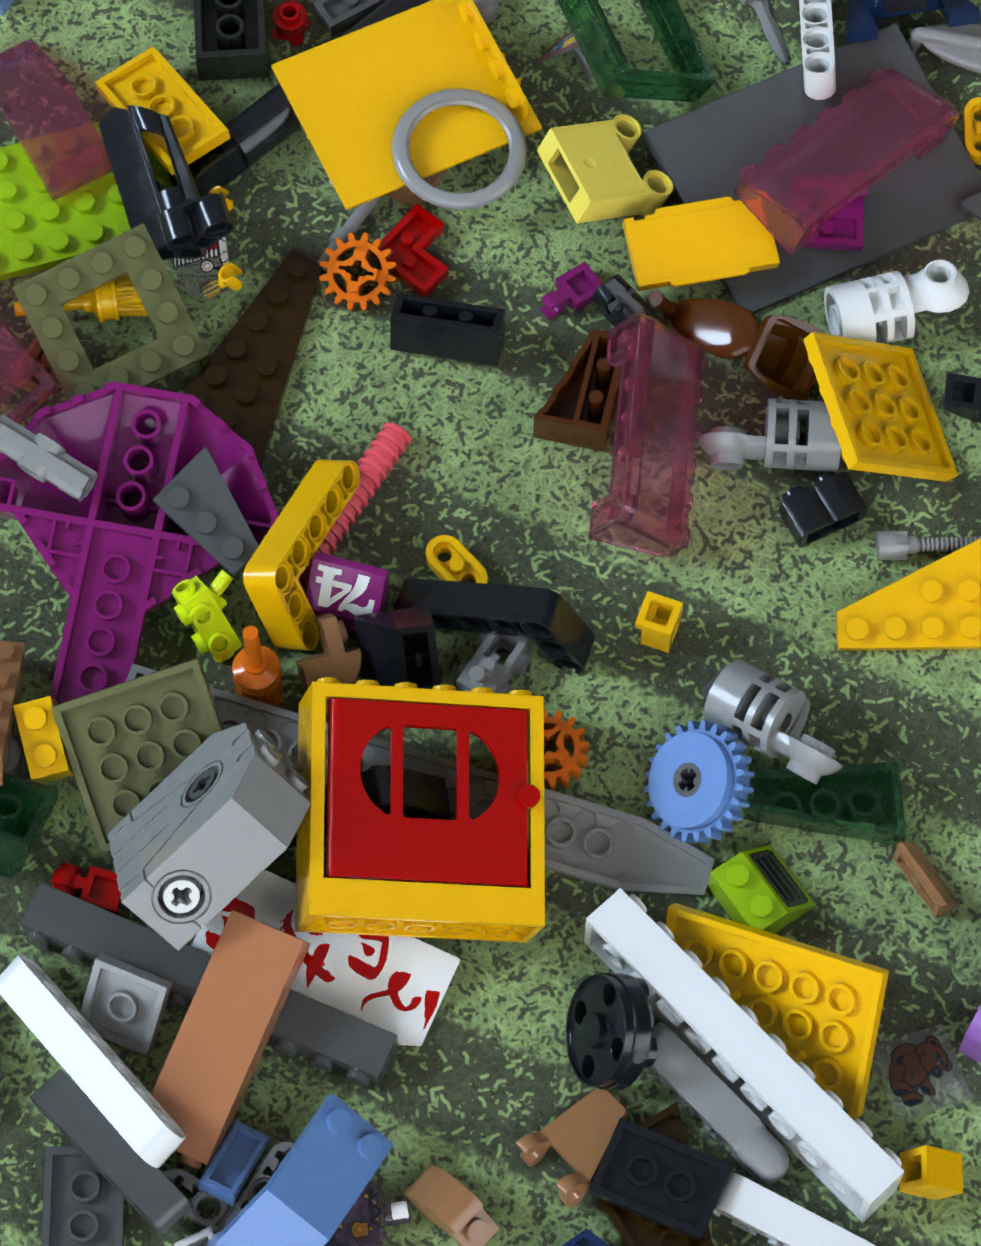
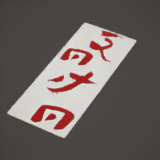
(371, 977)

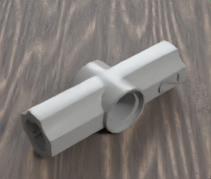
(45, 459)

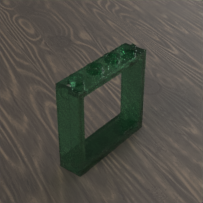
(605, 57)

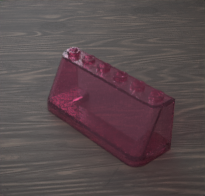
(843, 155)
(652, 439)

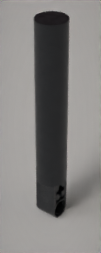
(266, 122)

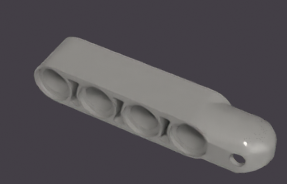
(718, 1107)

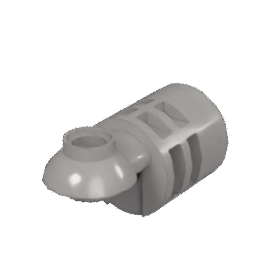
(780, 444)
(768, 718)

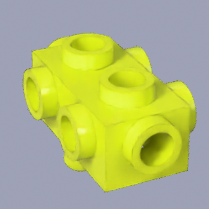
(203, 610)

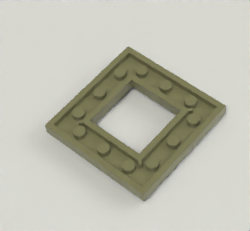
(125, 254)

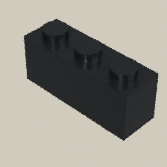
(447, 329)

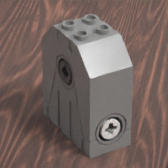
(208, 831)

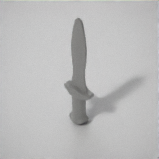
(770, 28)

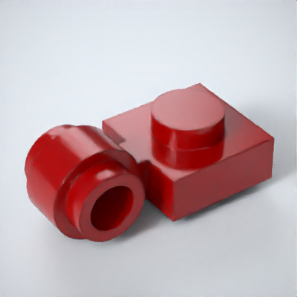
(97, 889)

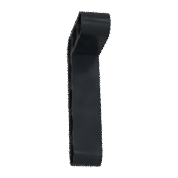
(505, 611)
(422, 795)

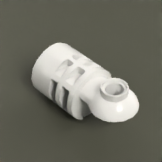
(885, 304)

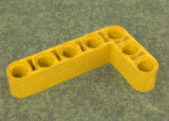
(289, 546)

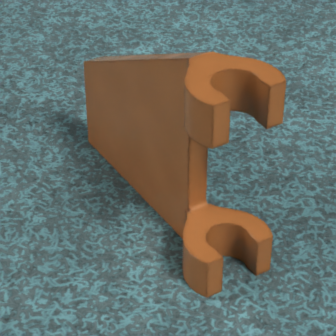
(579, 1138)

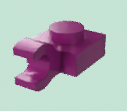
(573, 288)

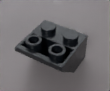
(398, 647)

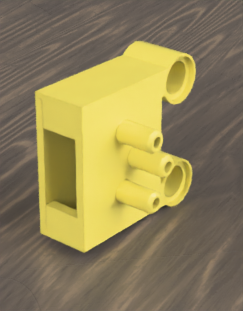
(597, 174)

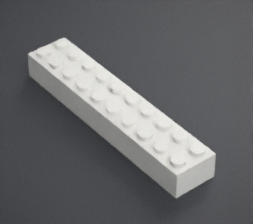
(744, 1056)

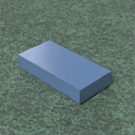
(234, 1163)

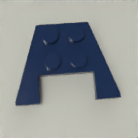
(861, 16)

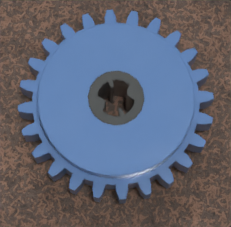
(699, 782)

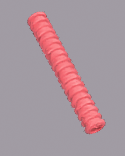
(373, 470)

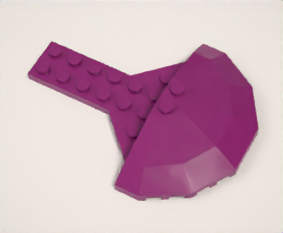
(116, 545)

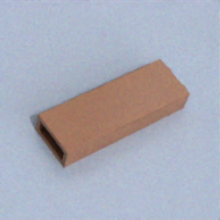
(226, 1032)

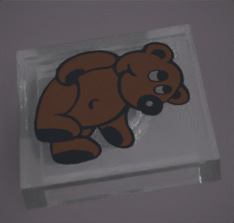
(919, 1073)

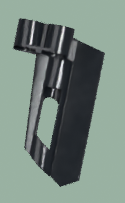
(175, 216)

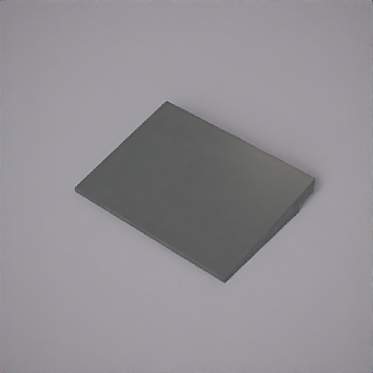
(717, 141)

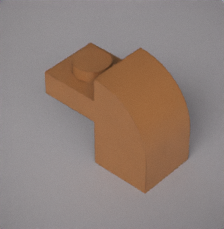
(336, 660)
(452, 1207)

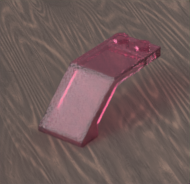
(50, 121)

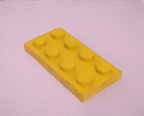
(157, 86)

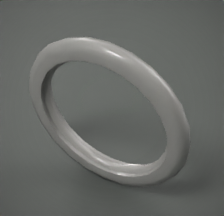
(450, 200)

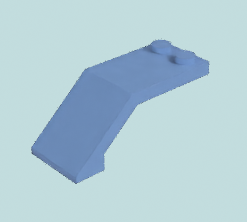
(312, 1183)

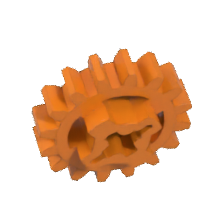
(363, 256)
(557, 734)

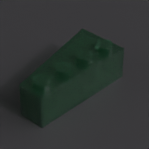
(851, 803)

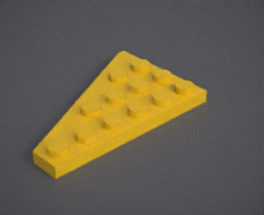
(921, 611)
(807, 996)

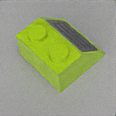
(759, 890)

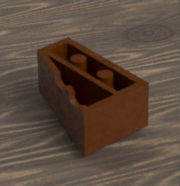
(584, 399)

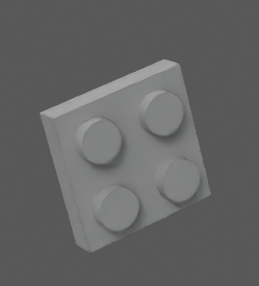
(125, 1003)

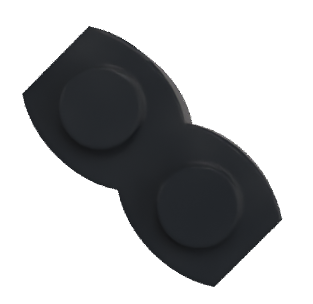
(821, 508)

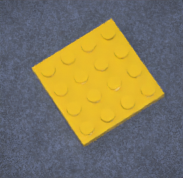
(880, 407)

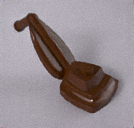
(727, 330)

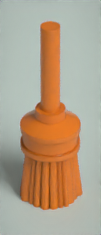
(257, 671)

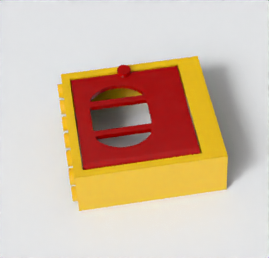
(365, 843)

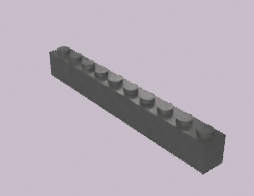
(303, 1025)

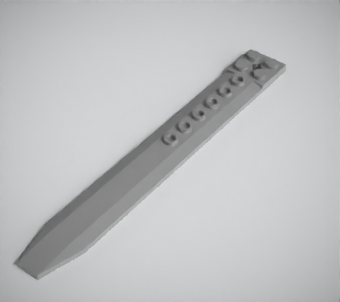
(579, 835)

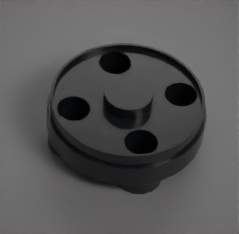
(610, 1030)

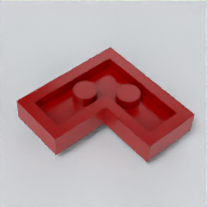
(408, 242)

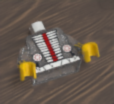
(210, 274)

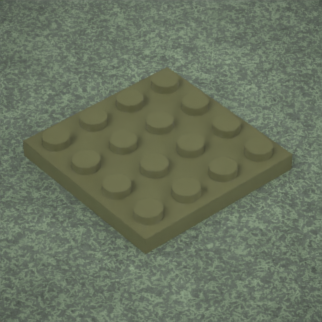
(134, 738)

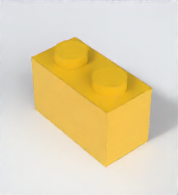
(42, 740)

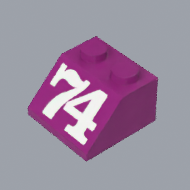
(346, 589)

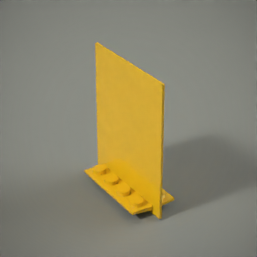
(364, 82)

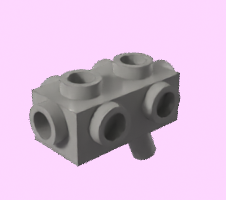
(485, 665)

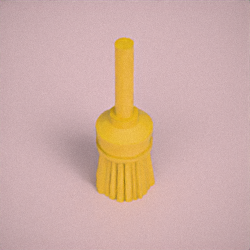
(106, 302)

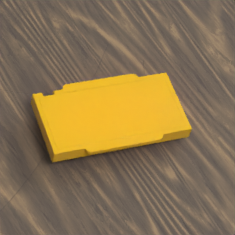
(698, 244)

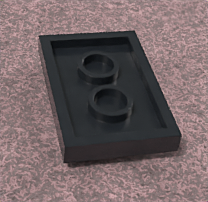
(660, 1179)

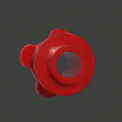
(290, 22)

